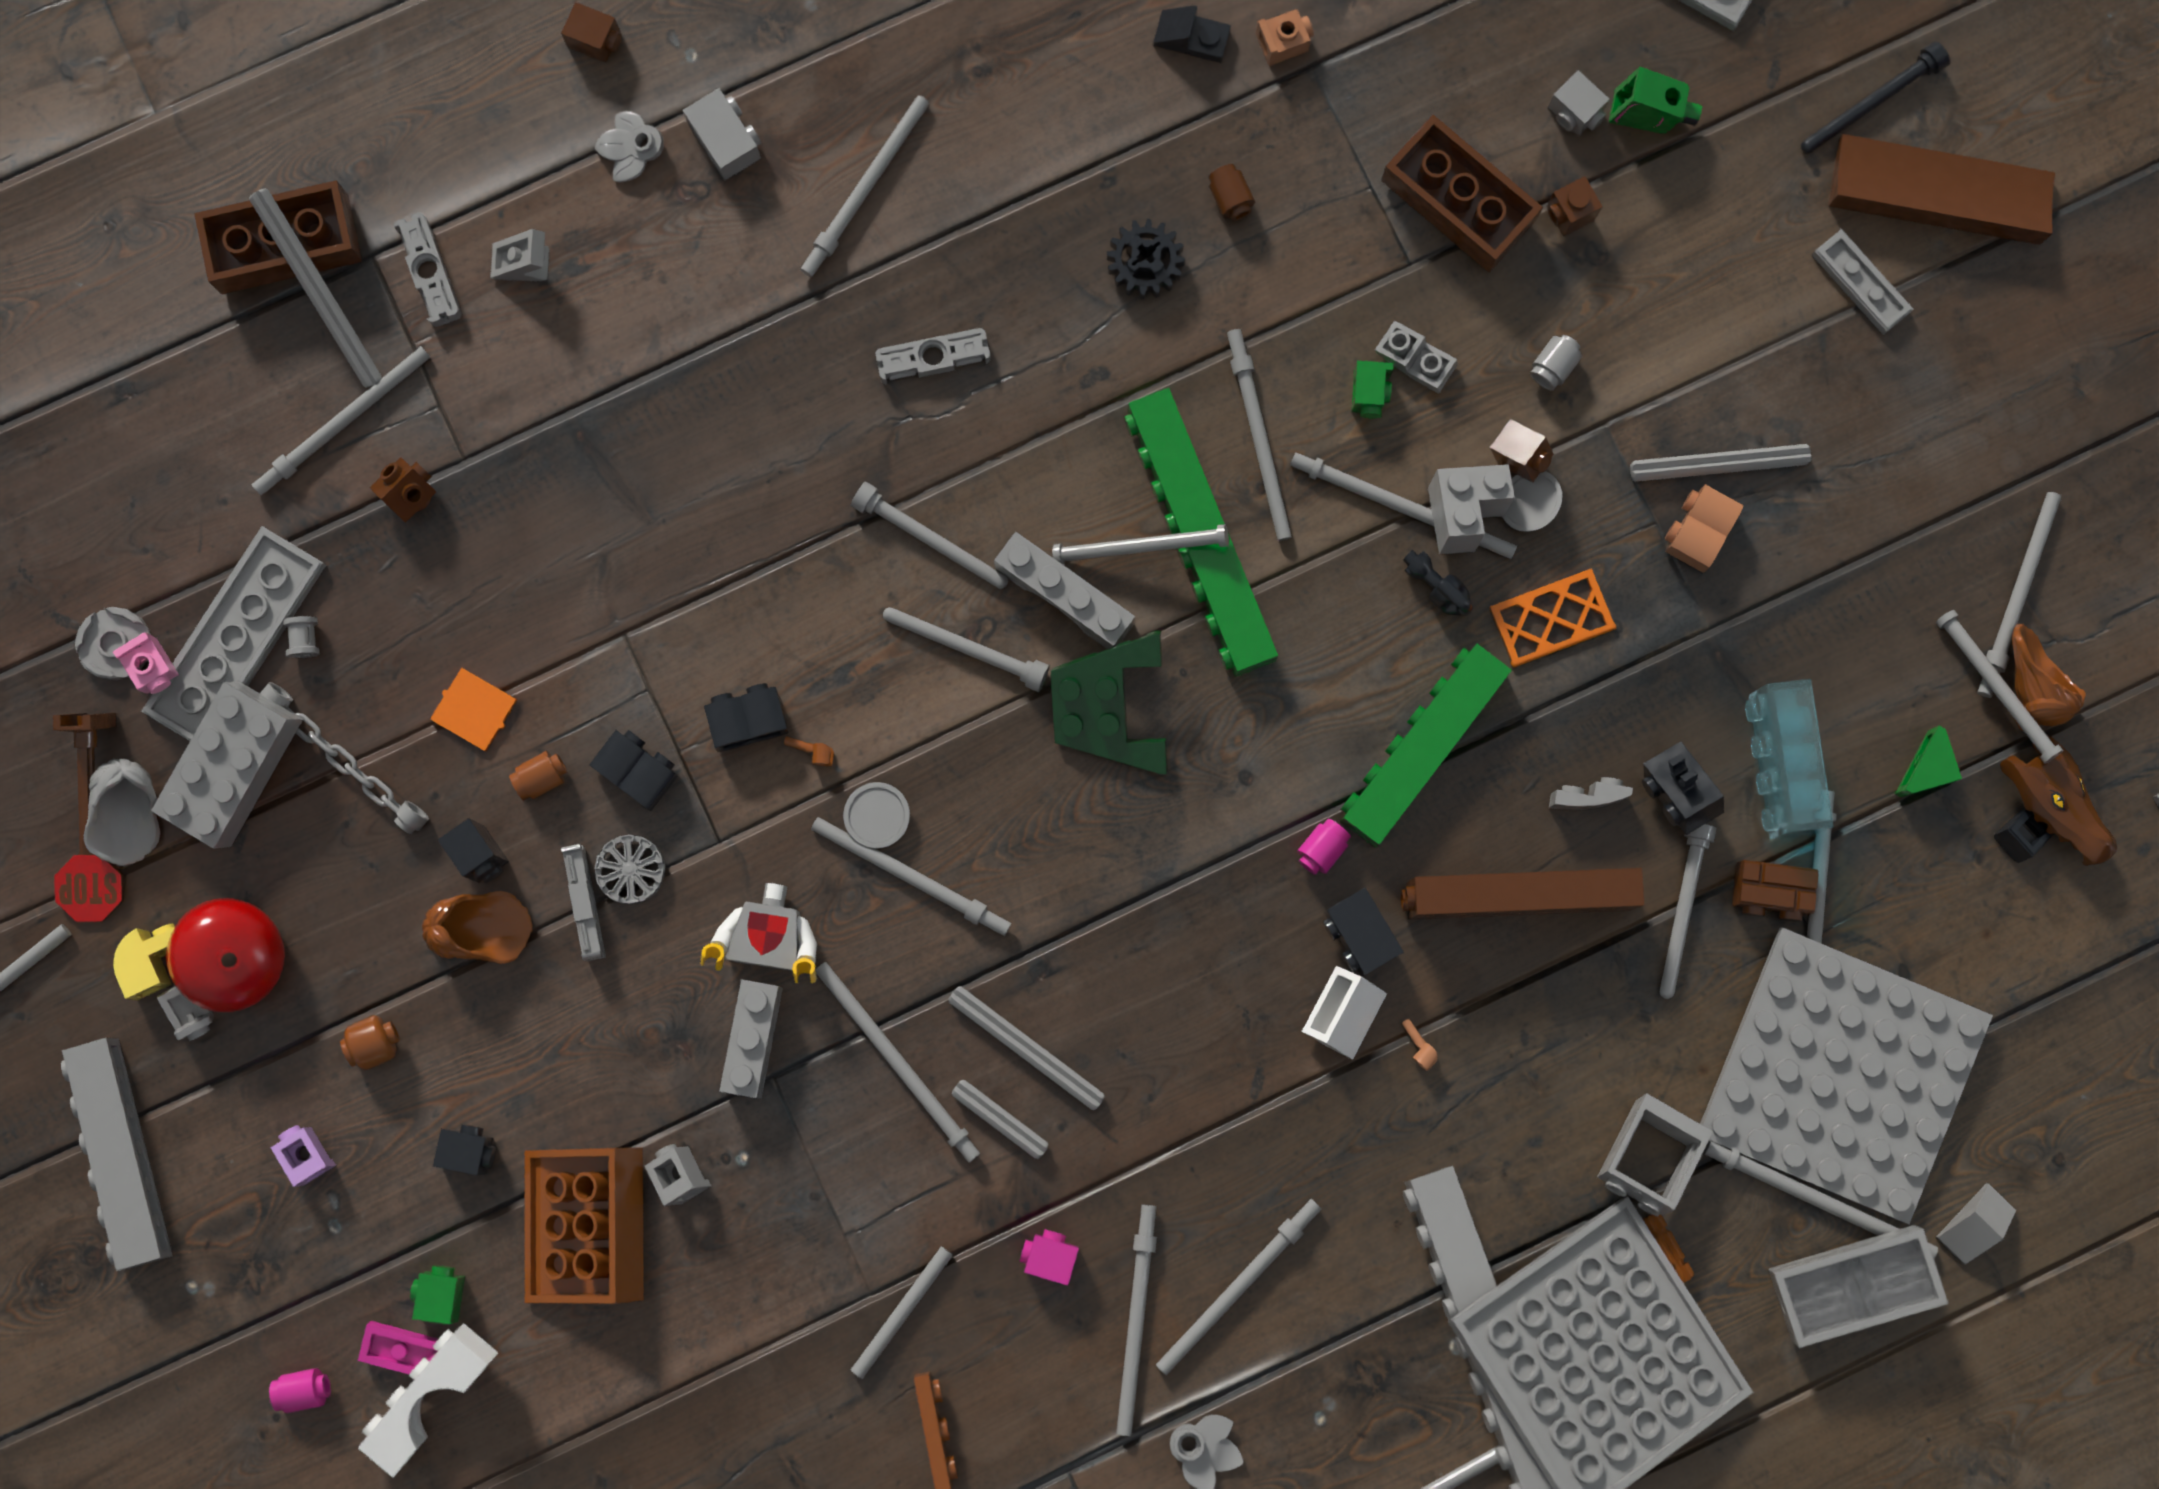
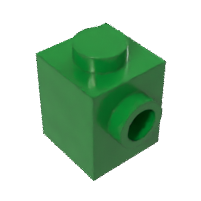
(437, 1295)

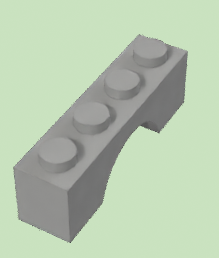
(1055, 583)

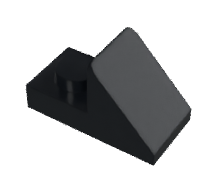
(1187, 33)

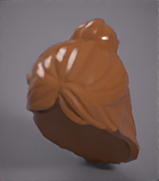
(2041, 684)
(478, 927)

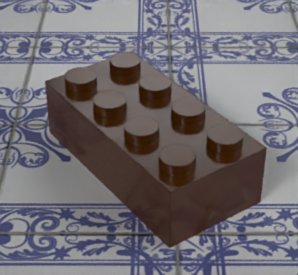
(1461, 193)
(243, 253)

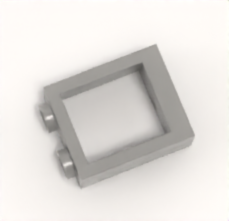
(1674, 1125)

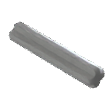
(1000, 1119)

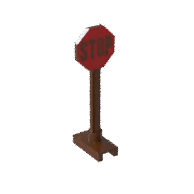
(87, 885)

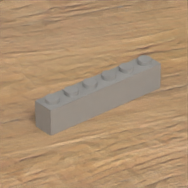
(116, 1154)

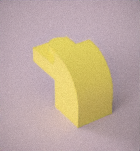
(140, 964)

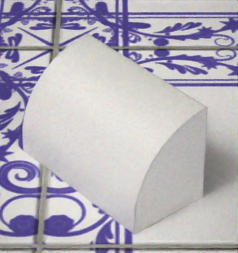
(1344, 1012)

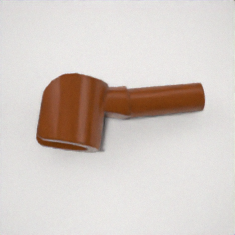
(822, 754)

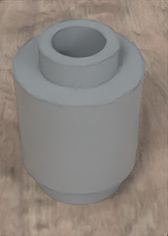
(1556, 362)

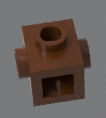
(404, 488)

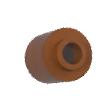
(538, 775)

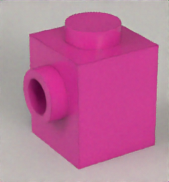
(1049, 1257)

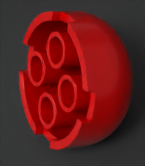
(218, 929)

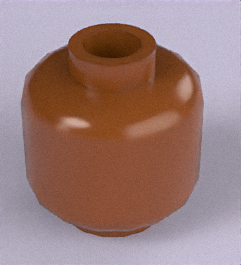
(370, 1042)

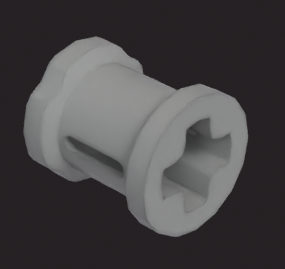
(301, 637)

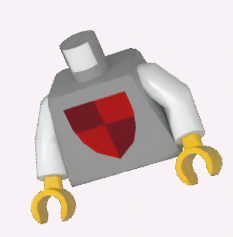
(766, 936)

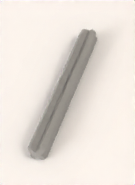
(1720, 462)
(1026, 1048)

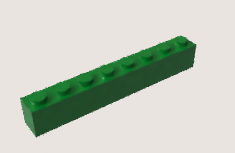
(1192, 508)

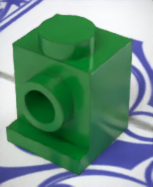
(1370, 388)

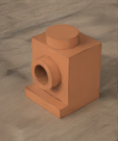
(1279, 46)

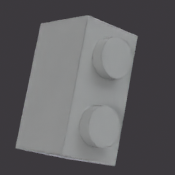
(722, 133)

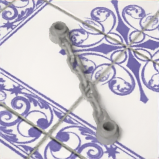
(409, 815)

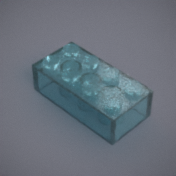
(1789, 759)

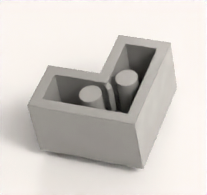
(1462, 499)

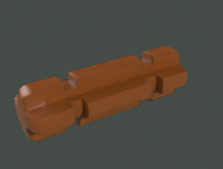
(1669, 1246)

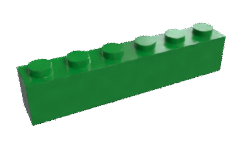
(1425, 745)

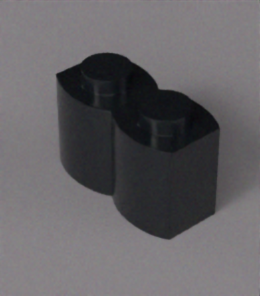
(745, 718)
(633, 769)

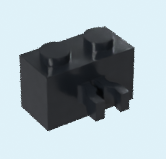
(1682, 788)

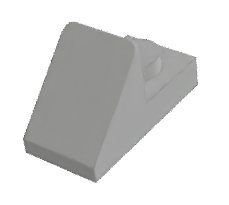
(521, 257)

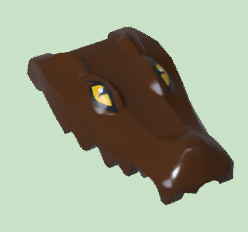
(2061, 800)

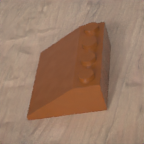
(584, 1225)

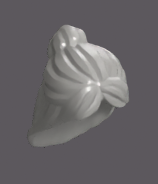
(120, 813)

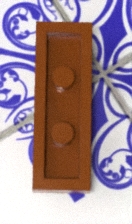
(935, 1430)

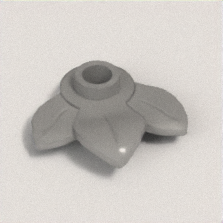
(625, 148)
(1211, 1452)

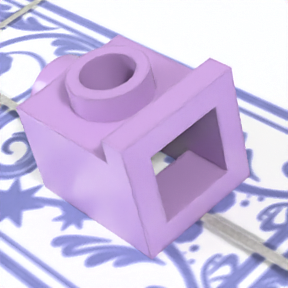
(287, 1154)

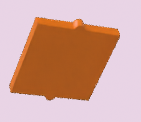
(473, 709)

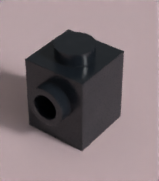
(465, 1150)

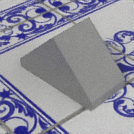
(1977, 1225)

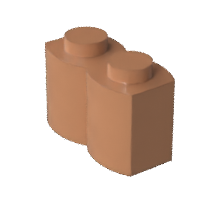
(1703, 528)

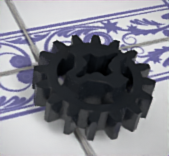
(1156, 248)

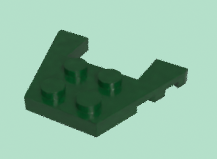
(1092, 704)

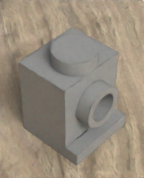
(665, 1173)

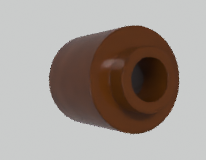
(1231, 192)

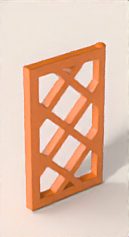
(1559, 588)

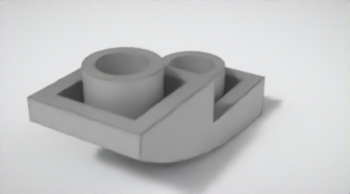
(1416, 357)
(1599, 795)

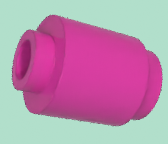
(1323, 847)
(300, 1391)

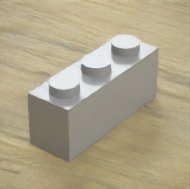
(751, 1039)

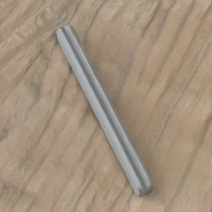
(315, 287)

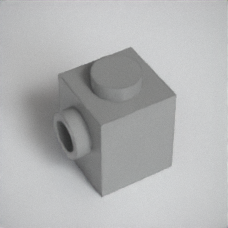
(1579, 104)

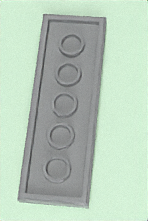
(236, 629)

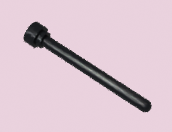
(1931, 60)

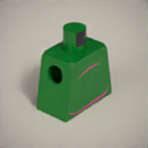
(1653, 102)

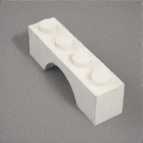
(400, 1432)

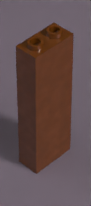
(1523, 893)

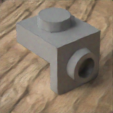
(185, 1016)

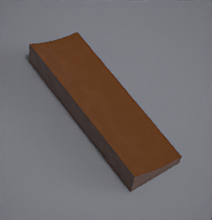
(1942, 189)

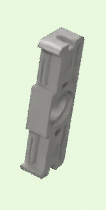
(437, 290)
(907, 358)
(583, 902)

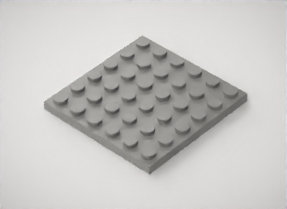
(1845, 1075)
(1601, 1355)

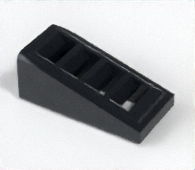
(2018, 840)

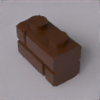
(1775, 889)

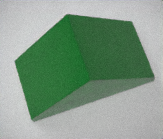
(1932, 764)

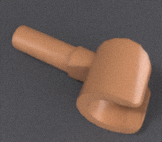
(1427, 1055)

